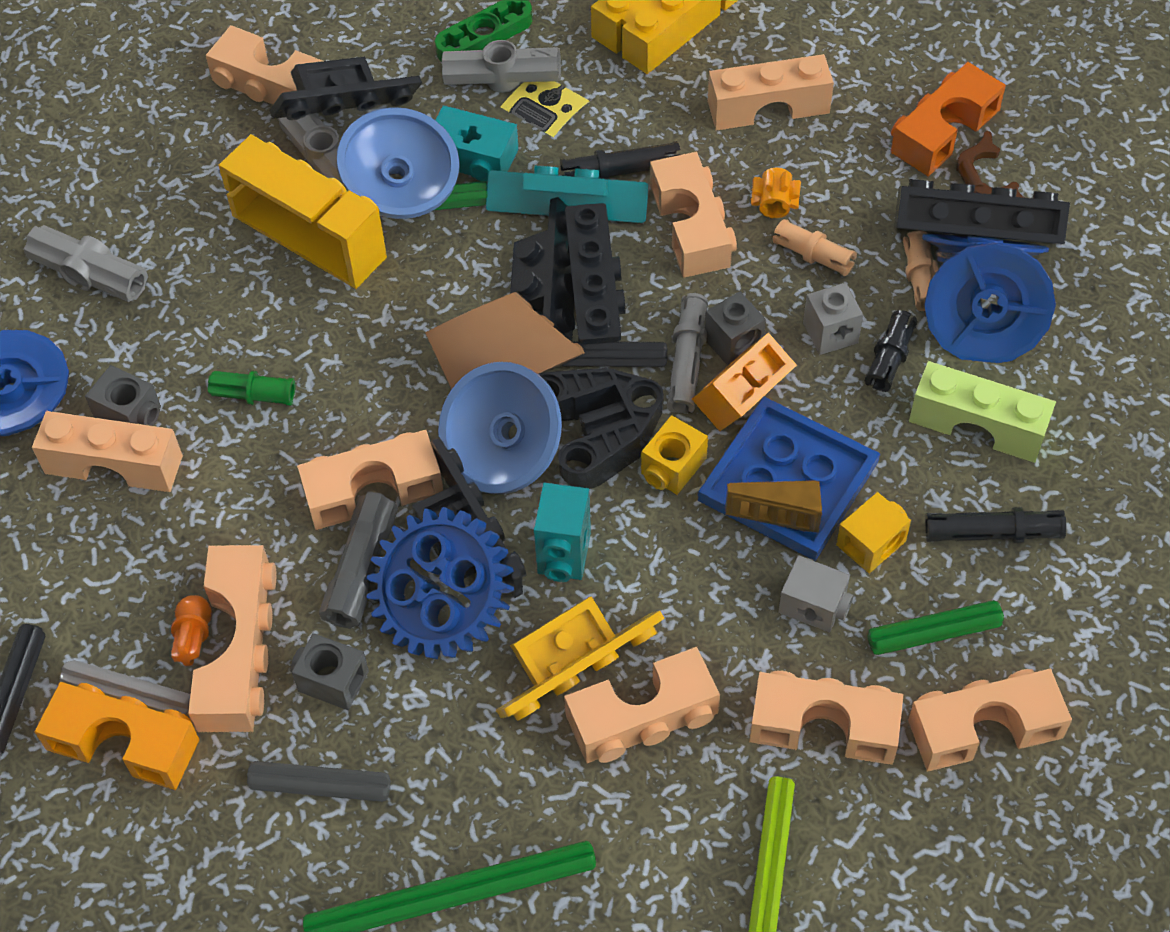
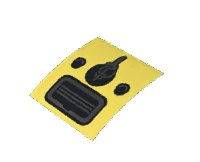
(544, 105)

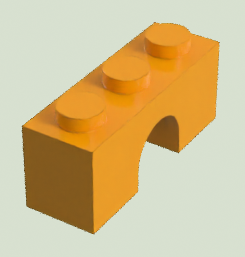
(85, 717)

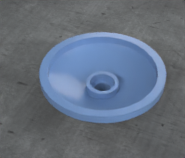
(400, 144)
(478, 423)

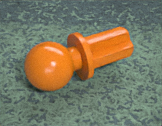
(190, 628)

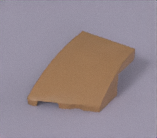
(500, 333)

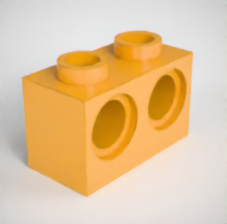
(744, 382)

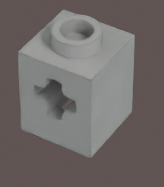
(829, 311)
(815, 594)

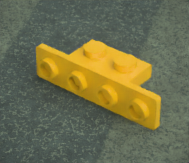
(568, 646)

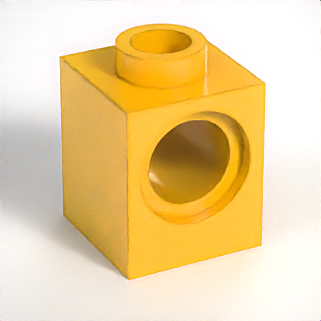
(677, 441)
(873, 532)

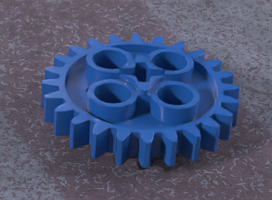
(417, 618)

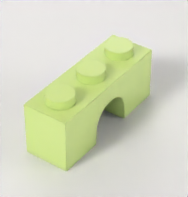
(955, 397)

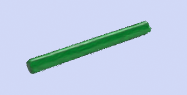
(454, 890)

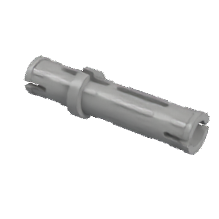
(689, 339)

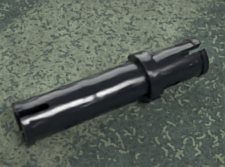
(620, 161)
(1008, 525)

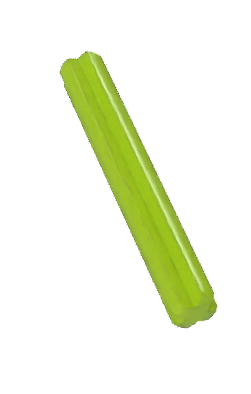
(772, 855)

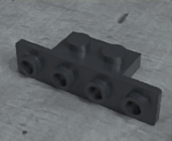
(340, 85)
(544, 271)
(594, 274)
(467, 498)

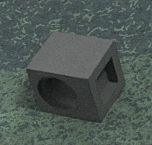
(733, 327)
(115, 390)
(339, 686)

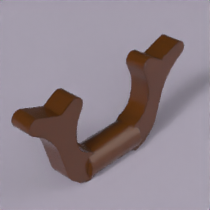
(965, 166)

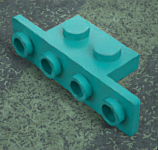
(532, 193)

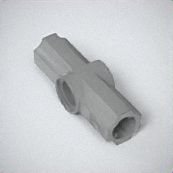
(501, 66)
(315, 142)
(85, 263)

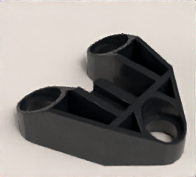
(609, 419)

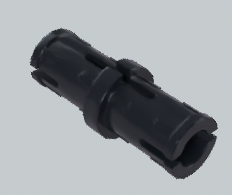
(891, 350)

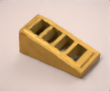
(777, 503)

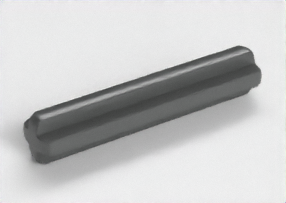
(318, 781)

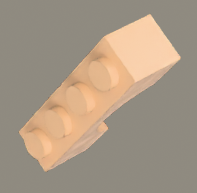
(227, 690)

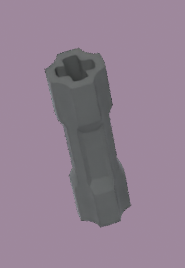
(348, 589)

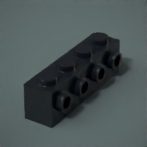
(982, 215)

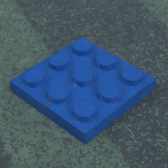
(790, 447)

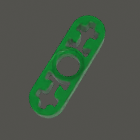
(489, 17)

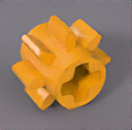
(775, 192)

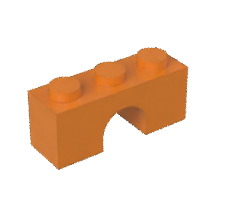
(964, 97)

